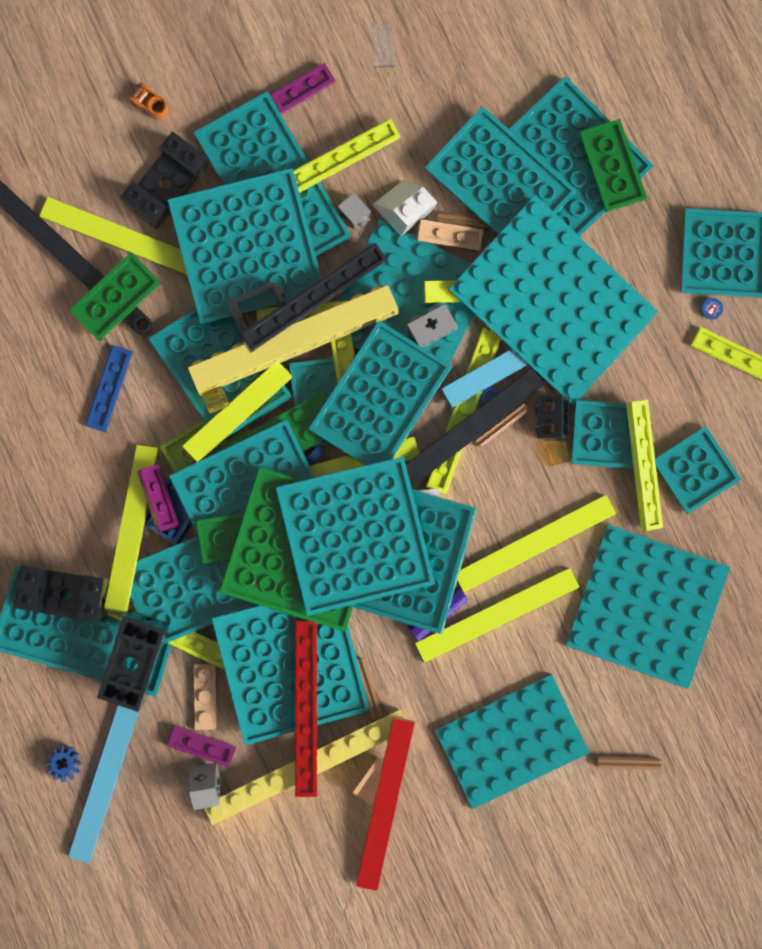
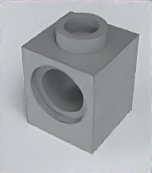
(355, 211)

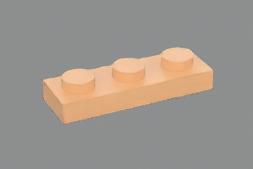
(450, 235)
(205, 697)

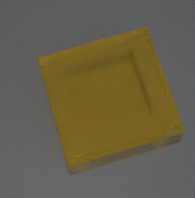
(215, 399)
(557, 453)

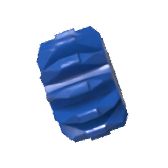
(60, 756)

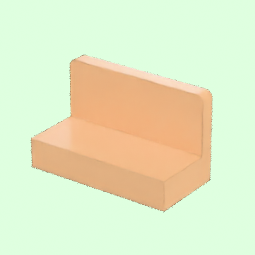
(368, 785)

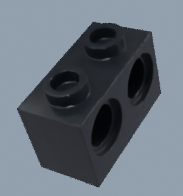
(559, 417)

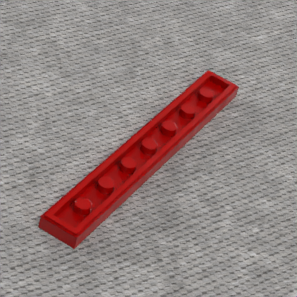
(305, 709)
(385, 803)

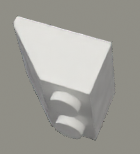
(405, 206)

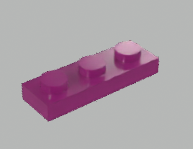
(303, 88)
(158, 498)
(202, 746)

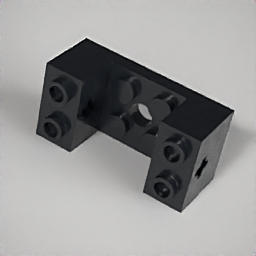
(178, 163)
(42, 592)
(139, 639)

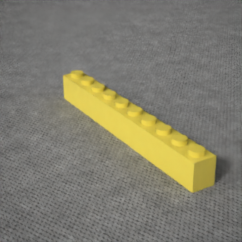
(295, 340)
(285, 776)

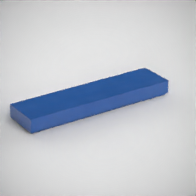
(109, 388)

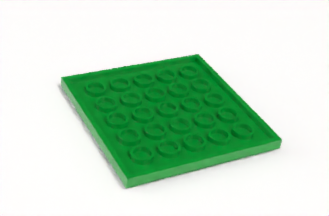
(262, 560)

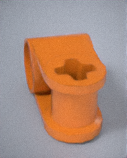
(147, 99)

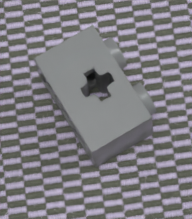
(425, 336)
(204, 786)

